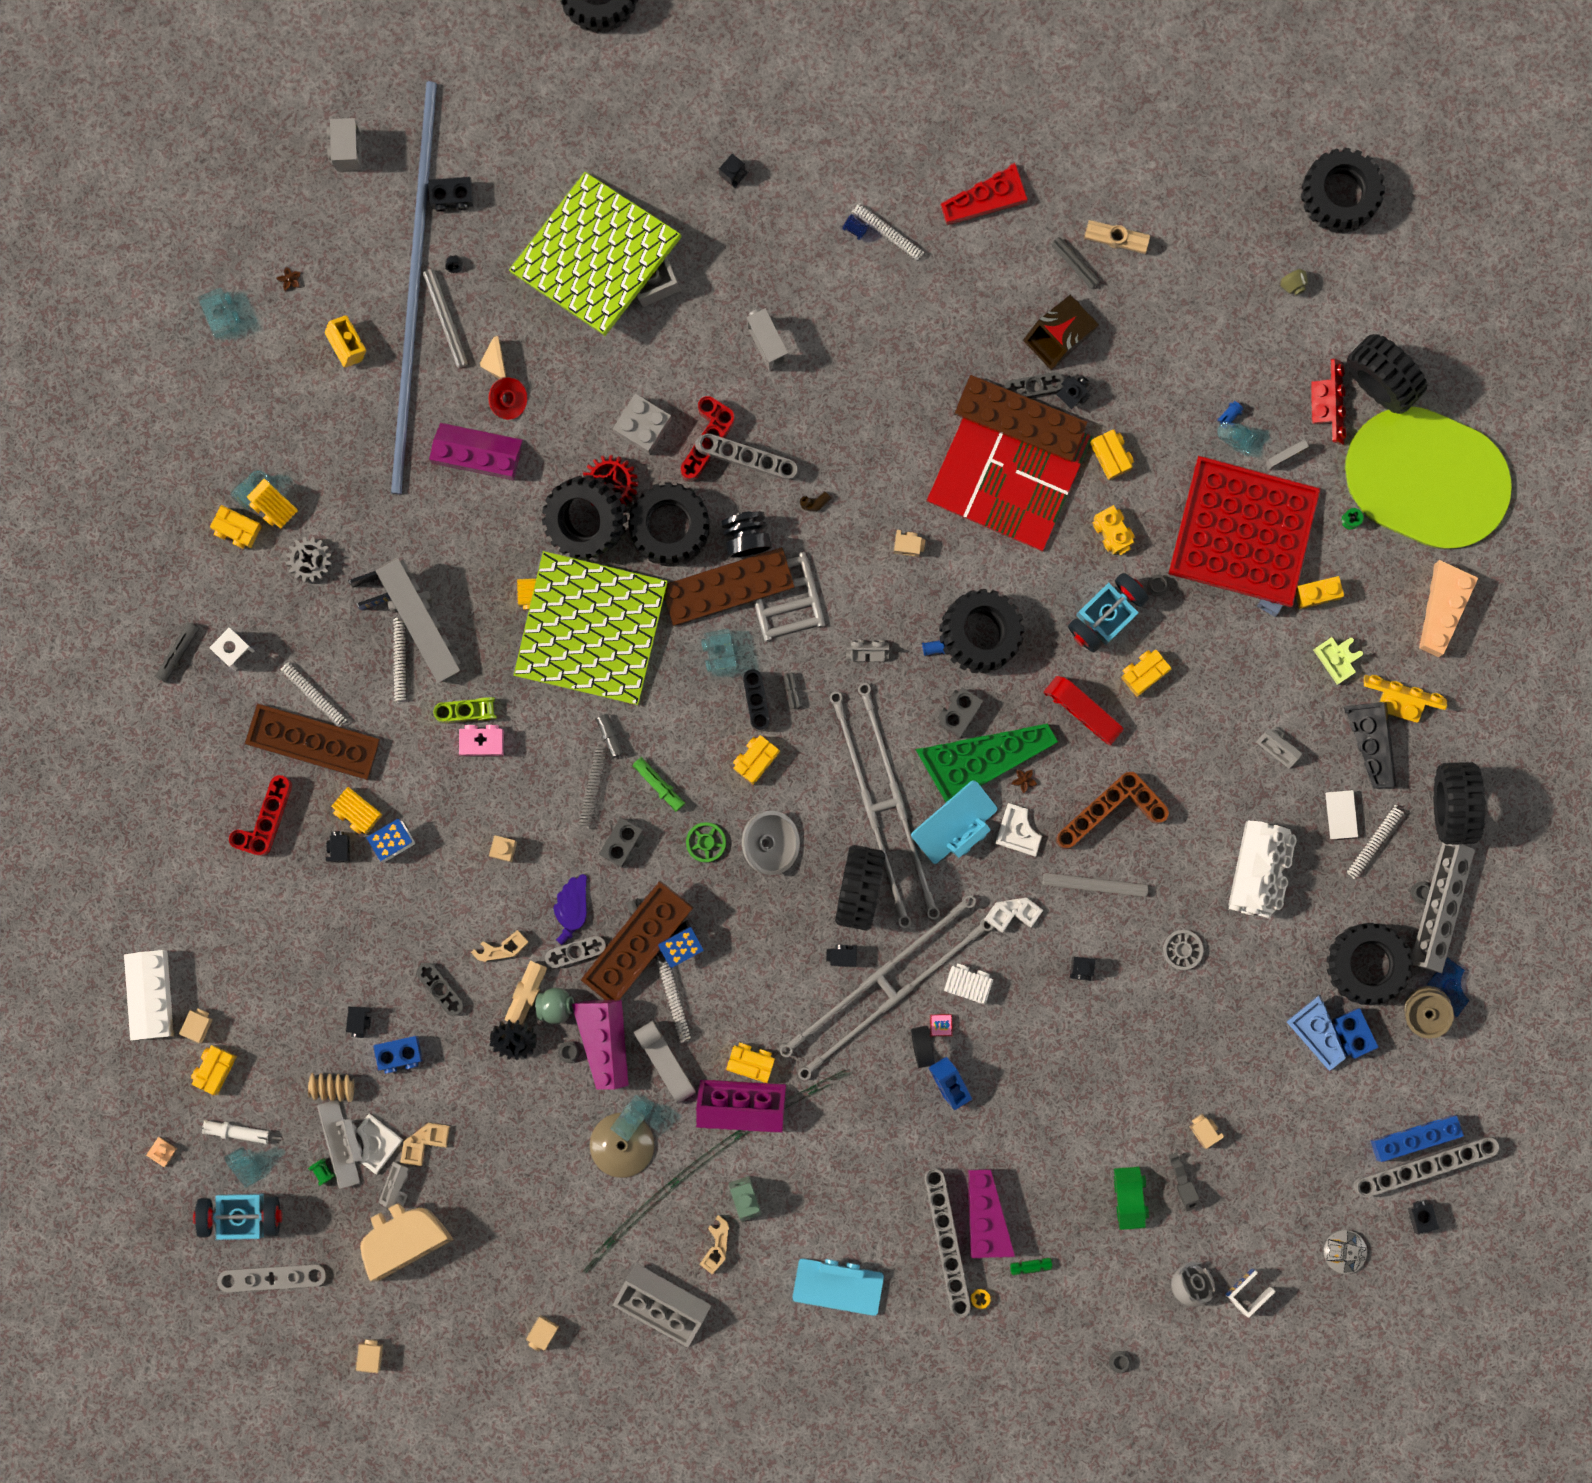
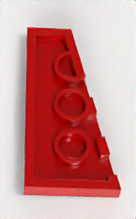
(994, 194)

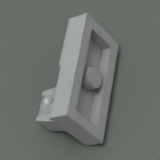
(1273, 743)
(391, 1193)

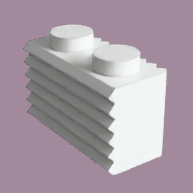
(968, 984)

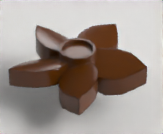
(290, 278)
(1024, 780)

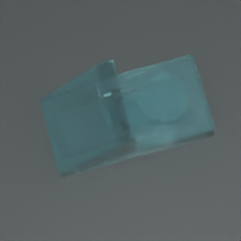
(631, 1118)
(244, 1166)

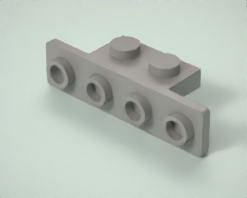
(341, 1143)

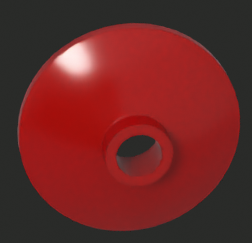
(515, 394)

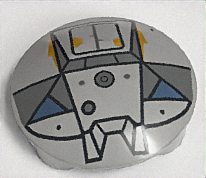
(1345, 1251)

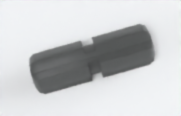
(793, 695)

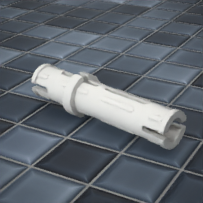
(236, 1132)

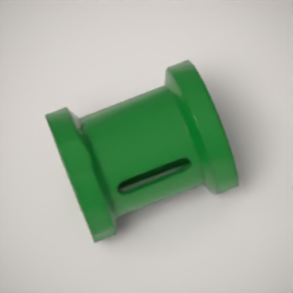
(1346, 517)
(321, 1171)

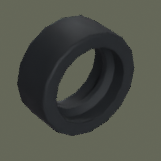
(922, 1046)

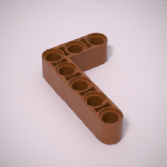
(1107, 805)

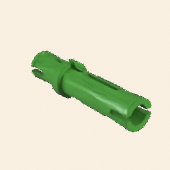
(663, 789)

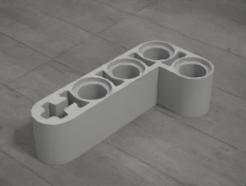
(665, 1062)

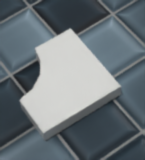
(1016, 831)
(378, 1143)

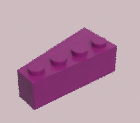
(604, 1041)
(986, 1220)

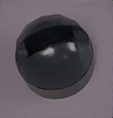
(449, 264)

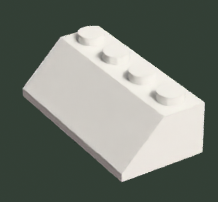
(148, 995)

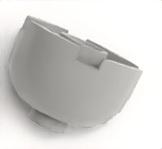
(1192, 1285)

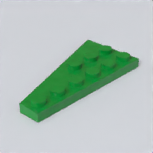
(982, 757)

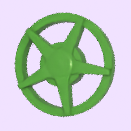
(705, 842)

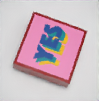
(941, 1025)

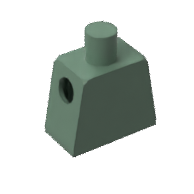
(745, 1199)

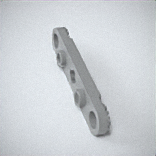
(255, 1278)

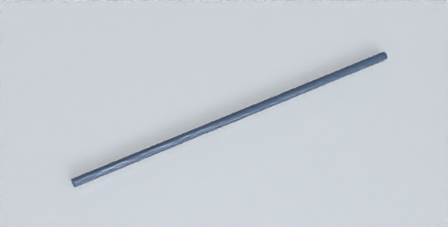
(413, 292)

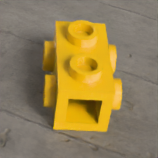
(1116, 535)

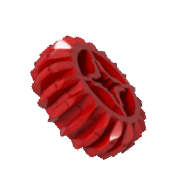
(613, 473)

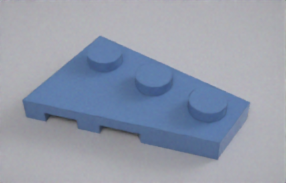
(1318, 1032)

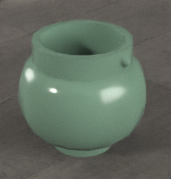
(554, 1006)

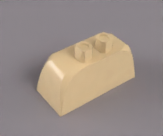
(401, 1240)

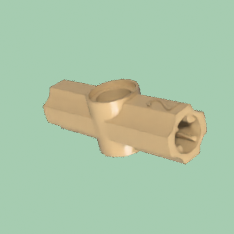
(1130, 239)
(526, 992)

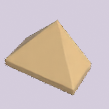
(493, 359)

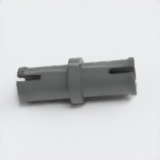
(609, 736)

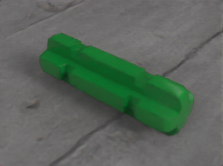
(1031, 1266)

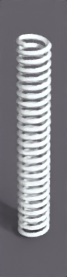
(886, 235)
(396, 660)
(310, 697)
(1372, 841)
(671, 999)

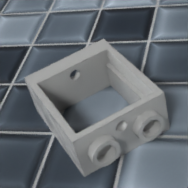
(766, 338)

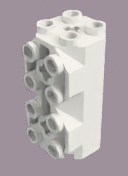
(1258, 875)

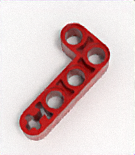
(714, 426)
(1084, 709)
(265, 814)

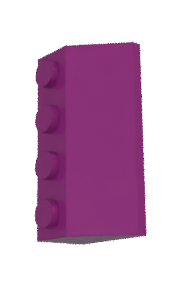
(476, 451)
(740, 1106)

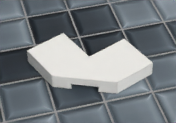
(1004, 911)

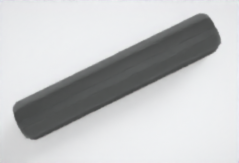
(1075, 263)

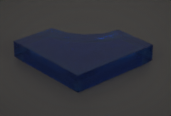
(1450, 983)

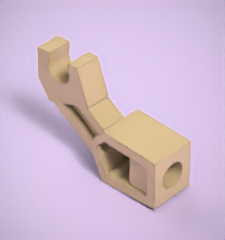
(494, 953)
(720, 1235)

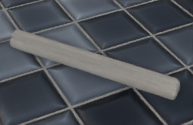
(445, 318)
(1095, 884)

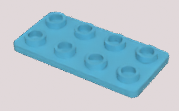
(956, 824)
(838, 1286)

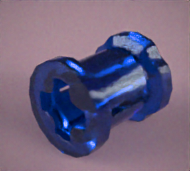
(855, 227)

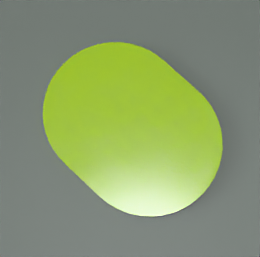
(1428, 478)

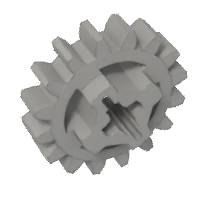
(301, 564)

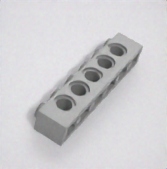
(1442, 907)

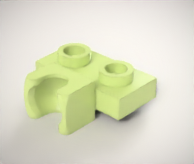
(1337, 658)

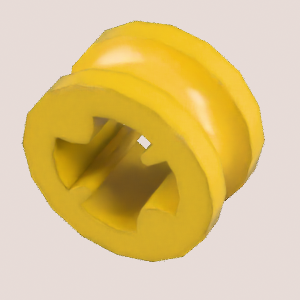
(974, 1300)

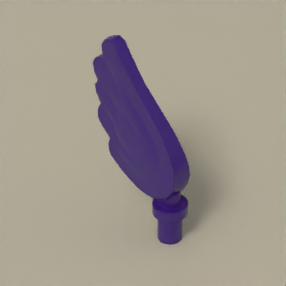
(571, 907)

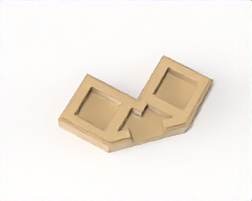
(414, 1146)

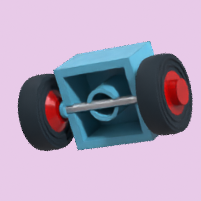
(1108, 613)
(238, 1216)

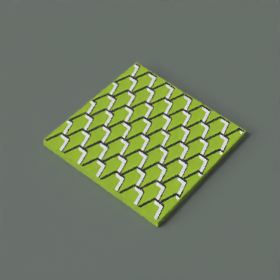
(595, 253)
(590, 628)

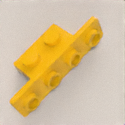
(1402, 700)

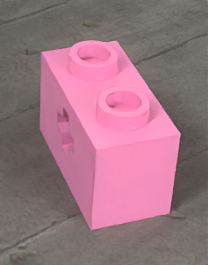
(493, 746)

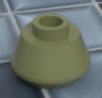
(1295, 282)

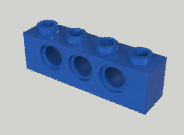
(1416, 1138)

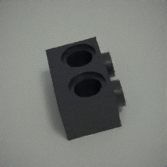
(451, 187)

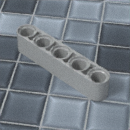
(737, 450)

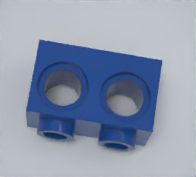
(1360, 1030)
(397, 1049)
(950, 1083)

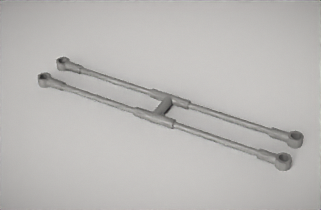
(897, 801)
(879, 977)

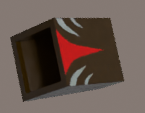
(1060, 331)

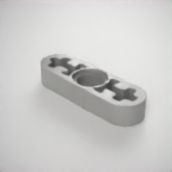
(561, 962)

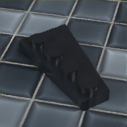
(1373, 736)

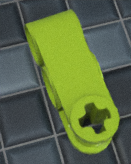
(477, 710)

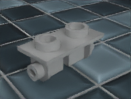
(860, 649)

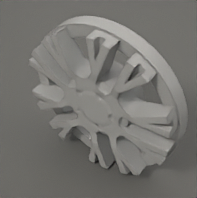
(1183, 950)

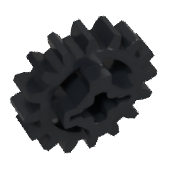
(513, 1039)

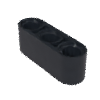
(752, 690)

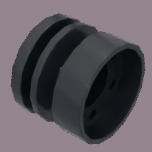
(746, 534)

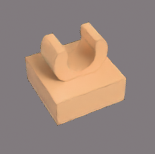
(161, 1152)

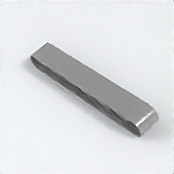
(1436, 1167)
(953, 1251)

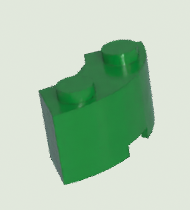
(1130, 1199)

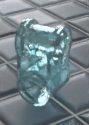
(1237, 437)
(246, 487)

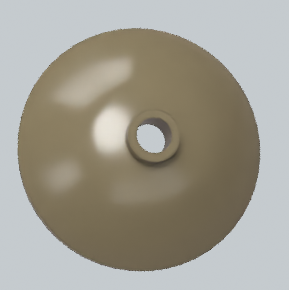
(619, 1162)

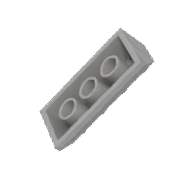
(661, 1305)

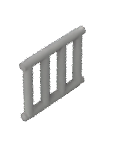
(811, 600)

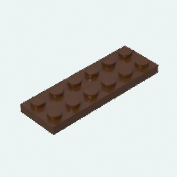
(1020, 418)
(728, 586)
(312, 741)
(637, 943)

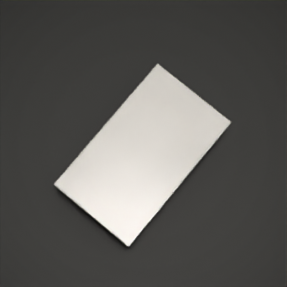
(1341, 814)

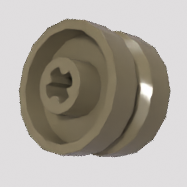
(1422, 1022)

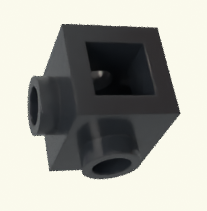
(1071, 396)

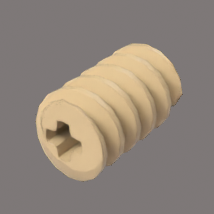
(333, 1088)

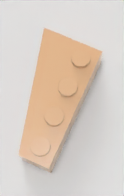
(1447, 599)

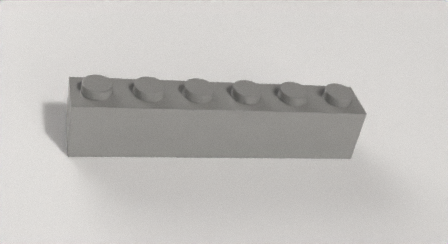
(417, 619)

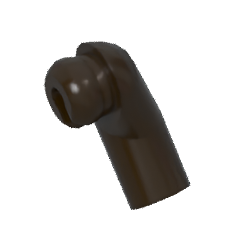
(812, 504)

